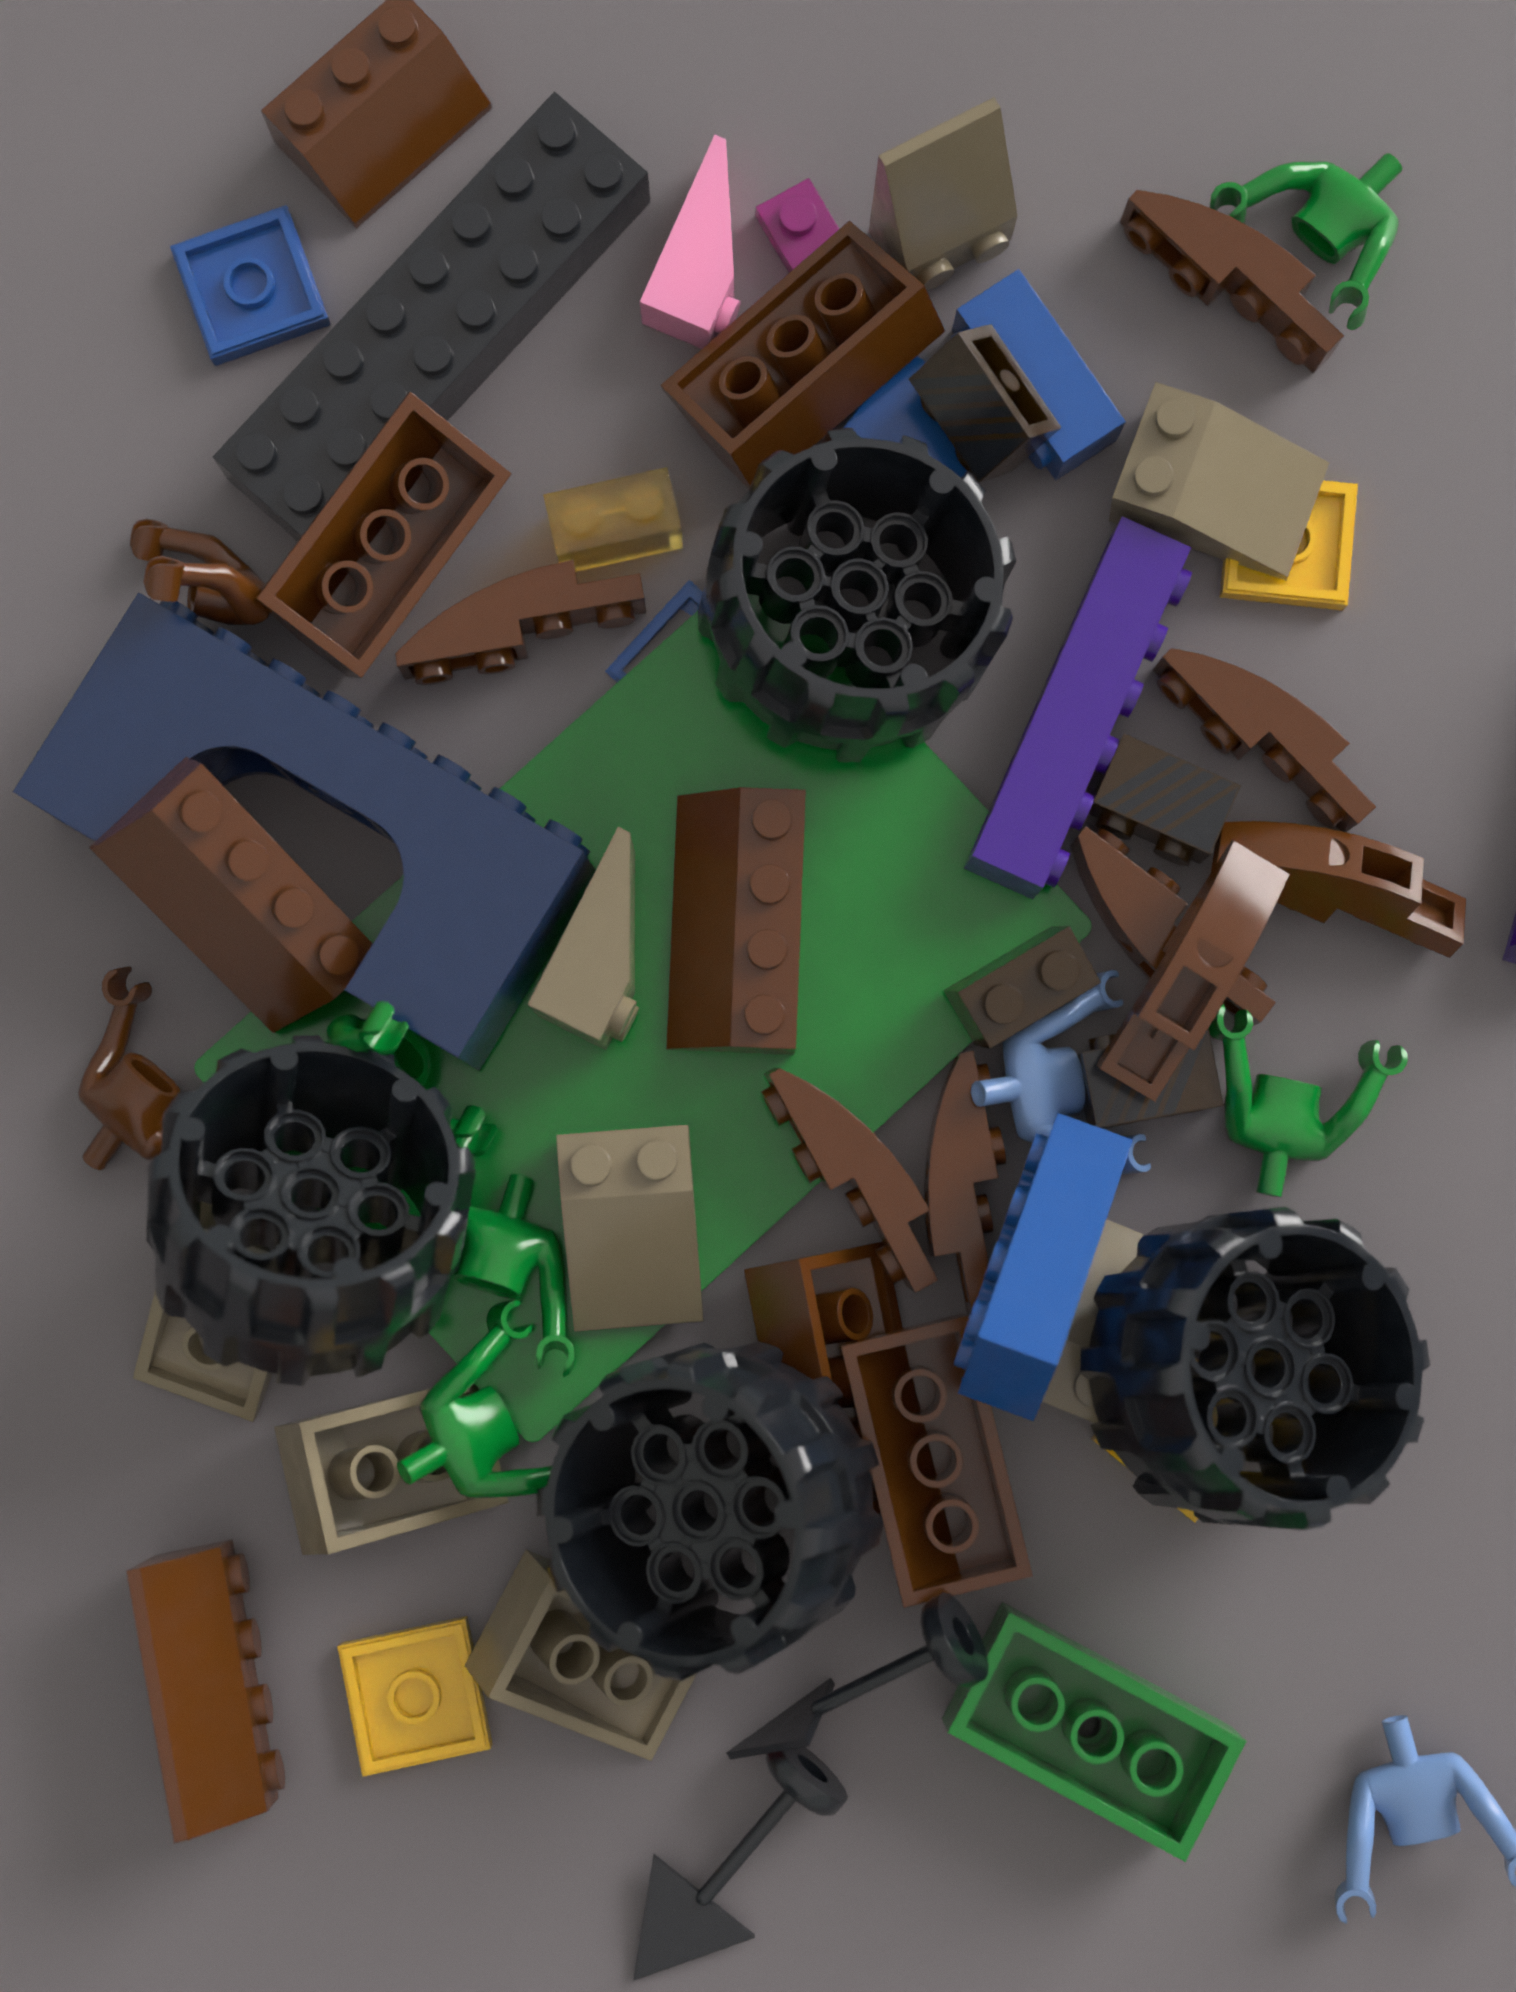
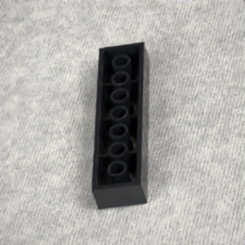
(442, 310)

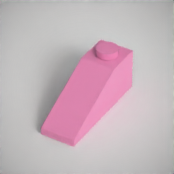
(694, 277)

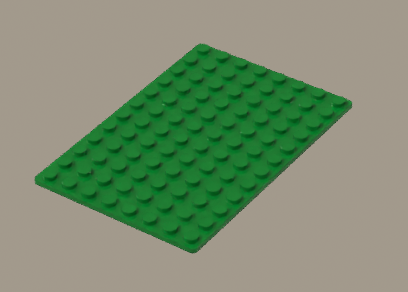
(880, 940)

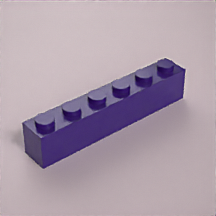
(1078, 709)

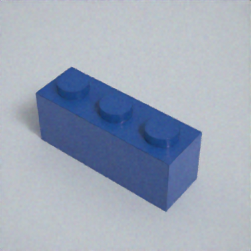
(1054, 369)

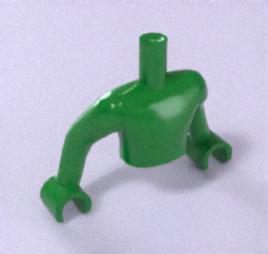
(1334, 219)
(412, 1057)
(1283, 1113)
(502, 1253)
(476, 1428)

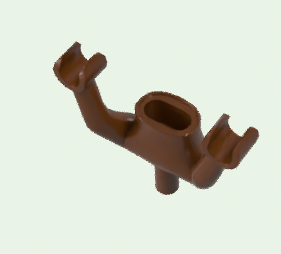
(218, 589)
(125, 1092)

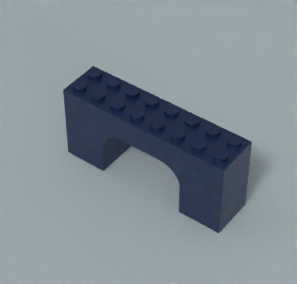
(480, 877)

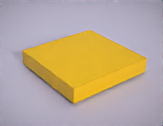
(1321, 563)
(414, 1696)

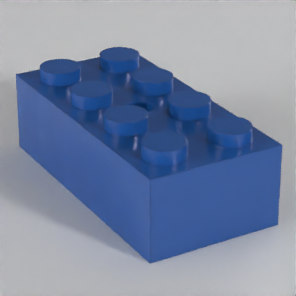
(1040, 1266)

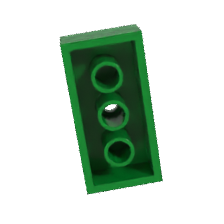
(1146, 1767)

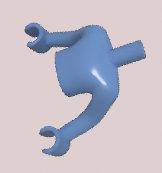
(1047, 1079)
(1417, 1806)

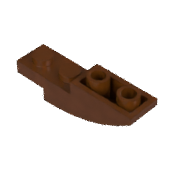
(1219, 253)
(491, 623)
(1248, 711)
(1356, 876)
(1142, 910)
(1196, 971)
(843, 1149)
(957, 1155)

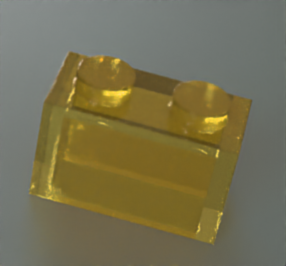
(615, 519)

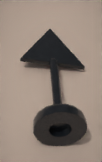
(950, 1642)
(684, 1921)

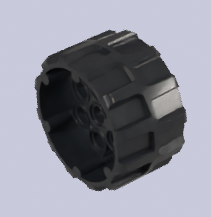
(919, 510)
(341, 1115)
(1345, 1335)
(630, 1570)

